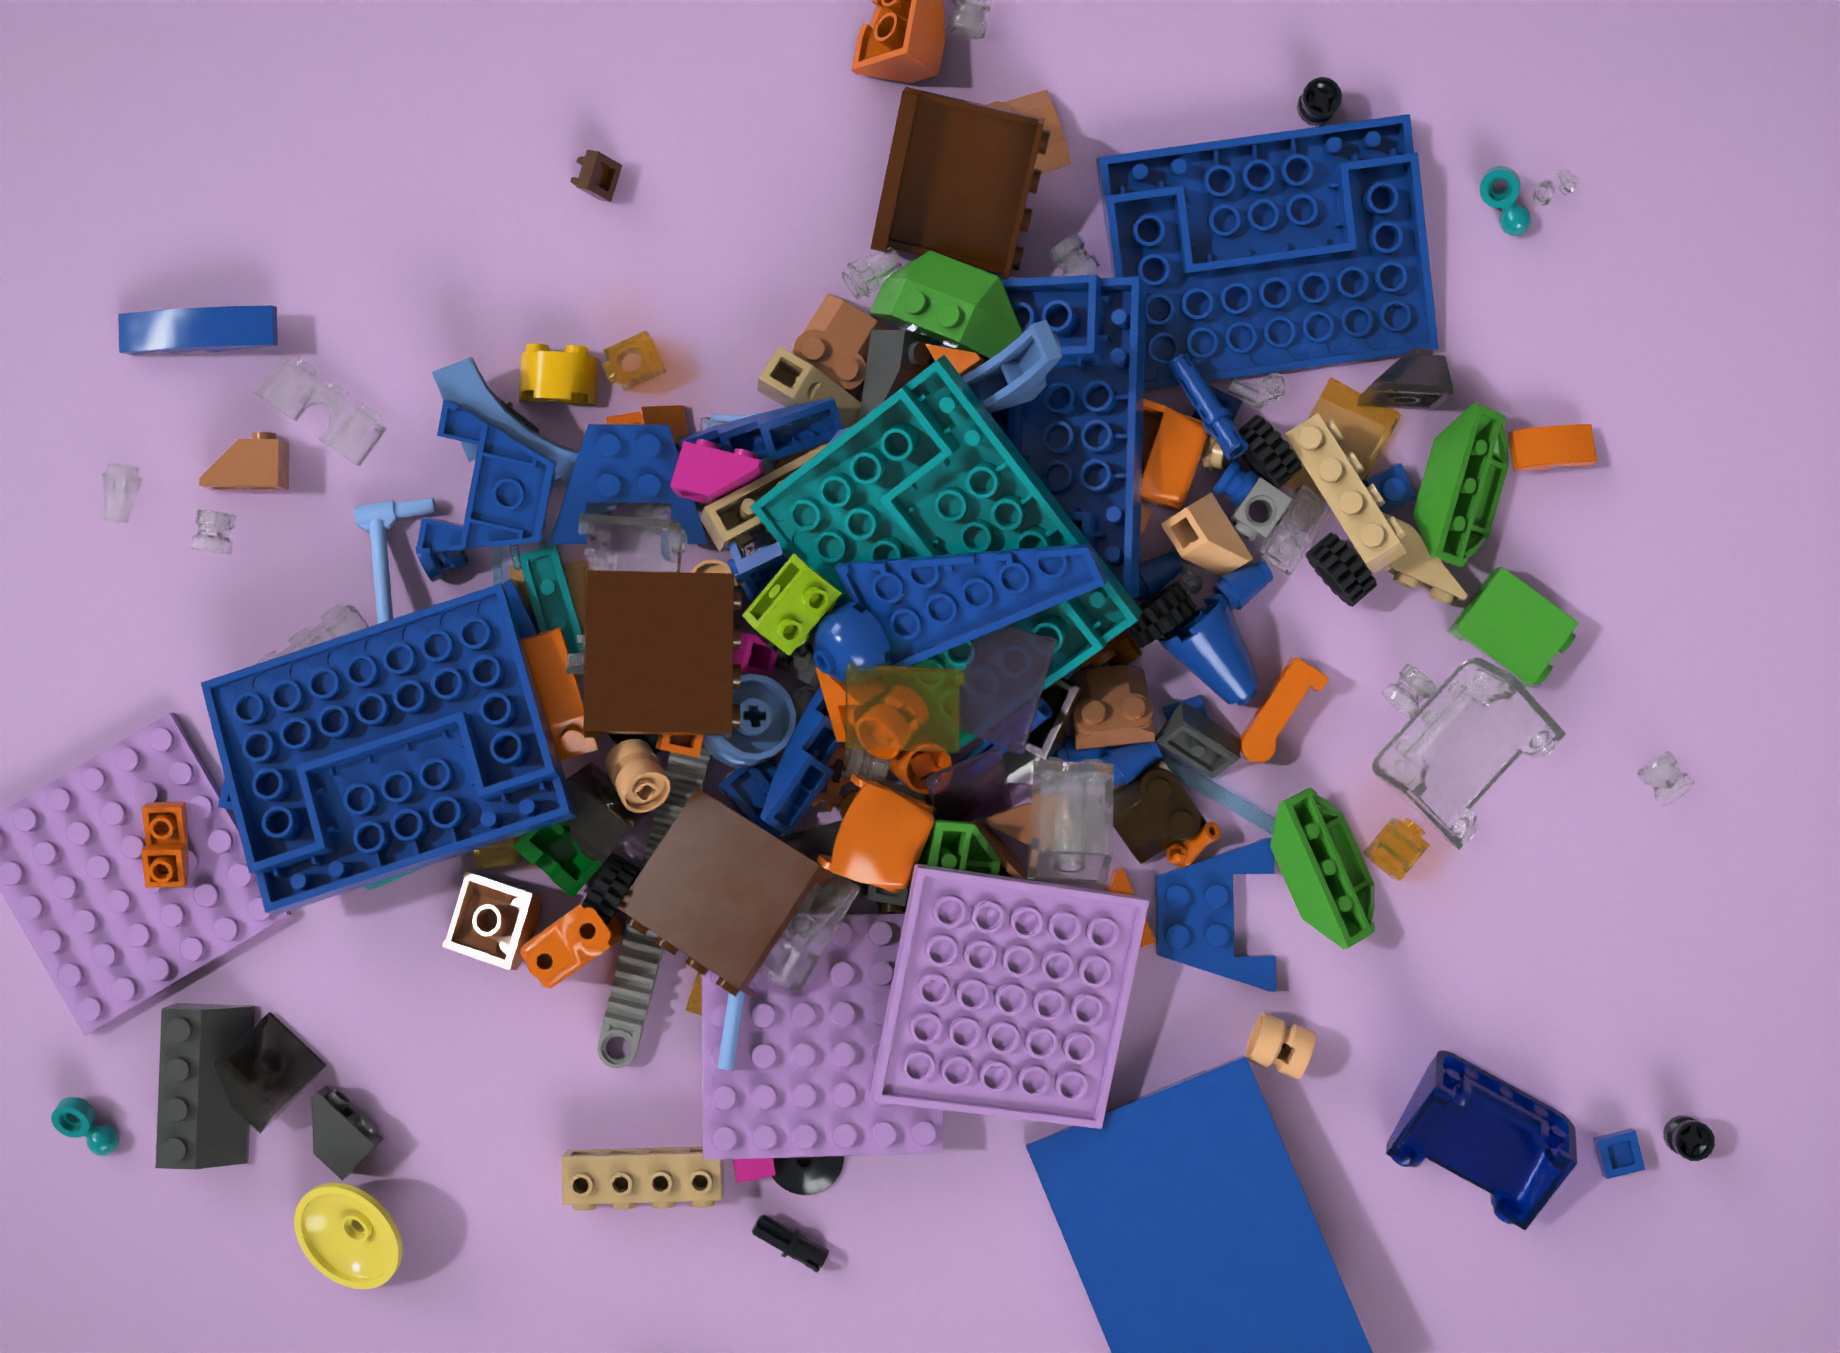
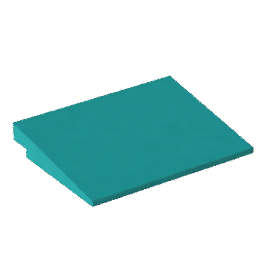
(932, 480)

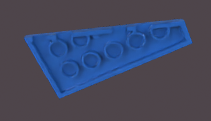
(955, 598)

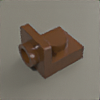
(1116, 652)

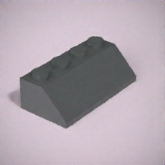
(194, 1113)

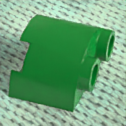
(558, 856)

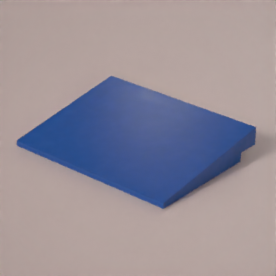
(1275, 248)
(1089, 418)
(386, 750)
(1196, 1225)

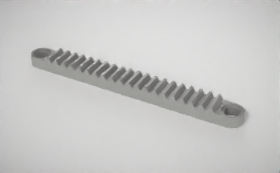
(639, 953)

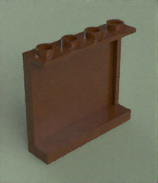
(959, 181)
(661, 653)
(720, 891)

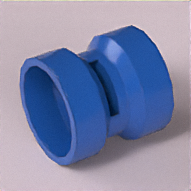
(437, 563)

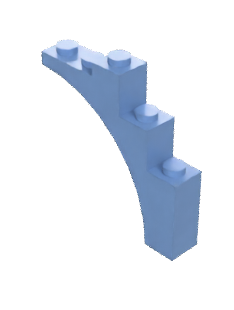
(1014, 373)
(467, 387)

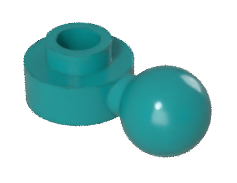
(1514, 217)
(76, 1118)

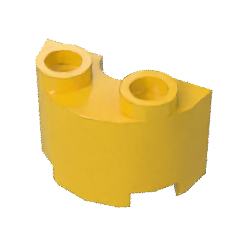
(558, 375)

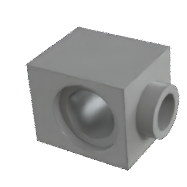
(1272, 499)

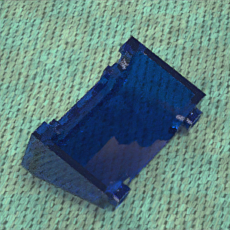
(1486, 1136)

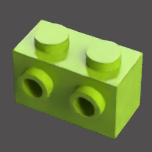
(791, 604)

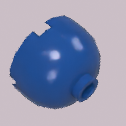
(848, 638)

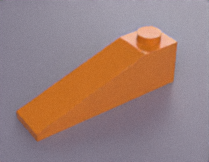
(902, 41)

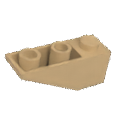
(795, 382)
(1421, 569)

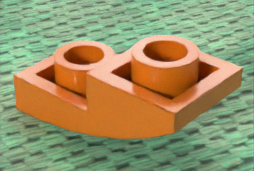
(1552, 446)
(166, 844)

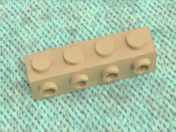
(1345, 493)
(731, 516)
(640, 1176)

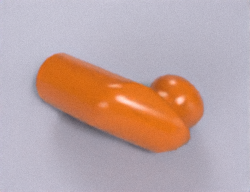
(1187, 850)

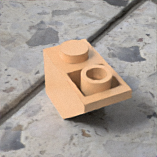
(1207, 537)

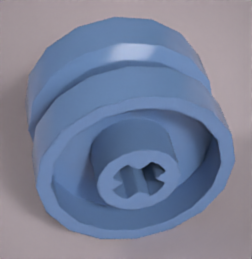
(768, 725)

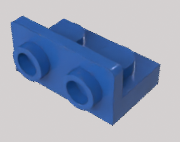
(757, 568)

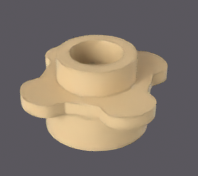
(1213, 456)

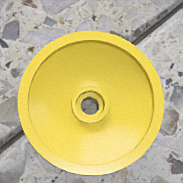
(348, 1235)

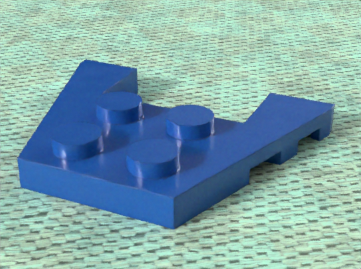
(625, 467)
(506, 492)
(1198, 915)

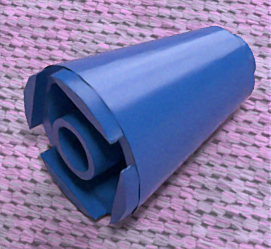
(1214, 651)

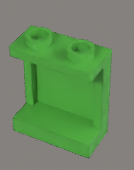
(1515, 627)

